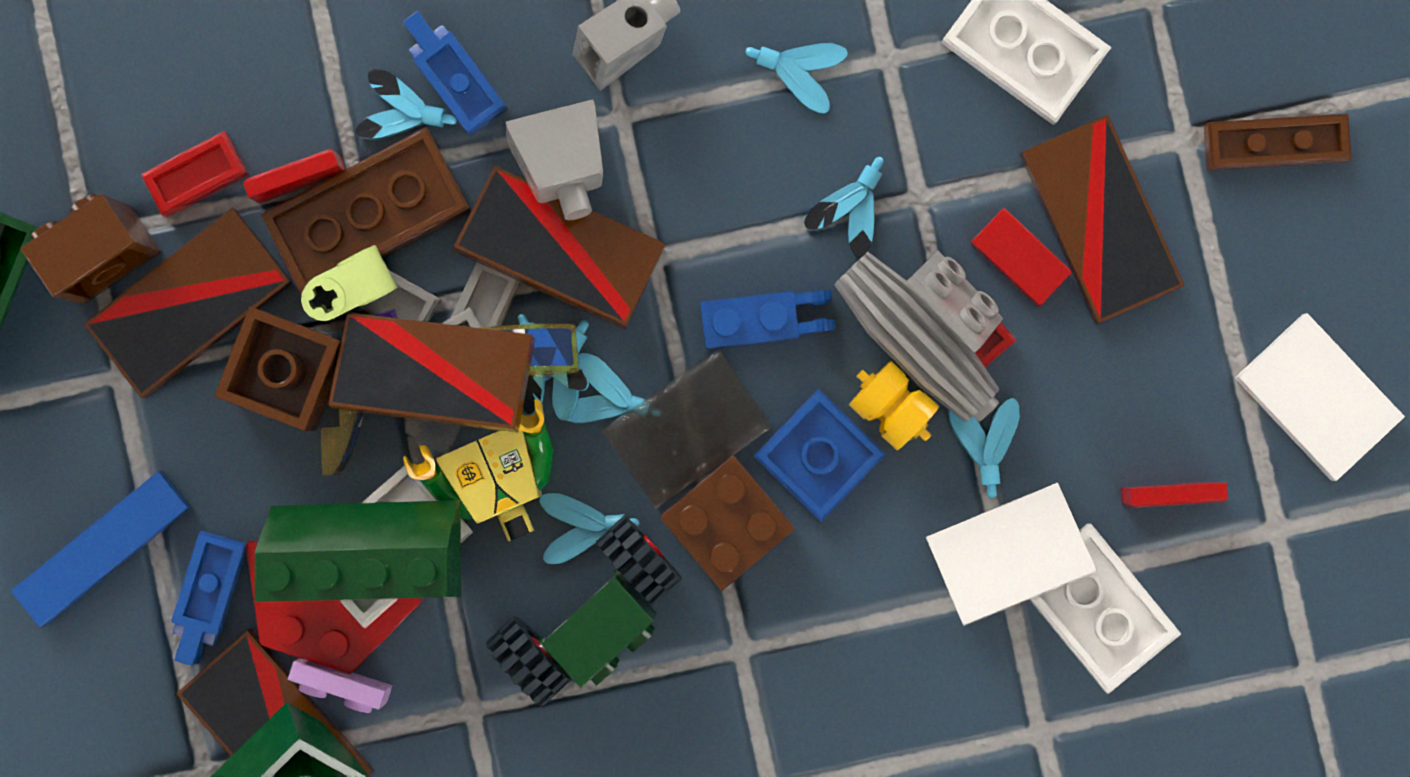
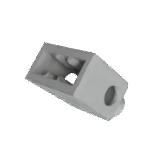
(621, 37)
(559, 155)

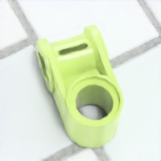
(354, 280)

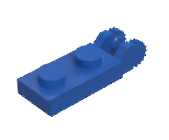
(761, 318)

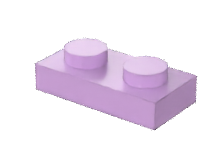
(358, 690)

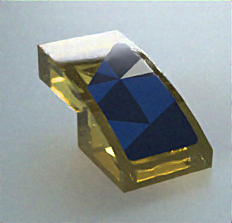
(553, 350)
(339, 442)

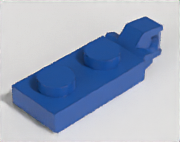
(454, 75)
(206, 594)

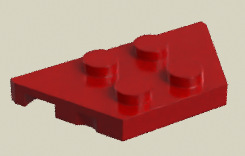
(323, 629)

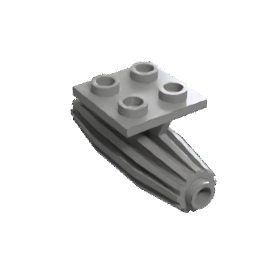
(928, 328)

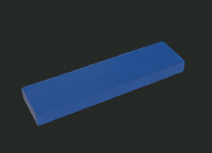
(101, 549)

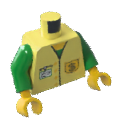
(493, 474)

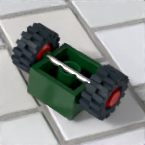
(599, 629)

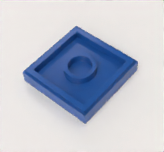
(819, 455)

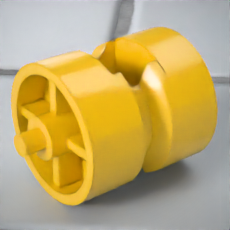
(900, 411)

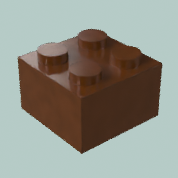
(89, 248)
(280, 370)
(727, 522)

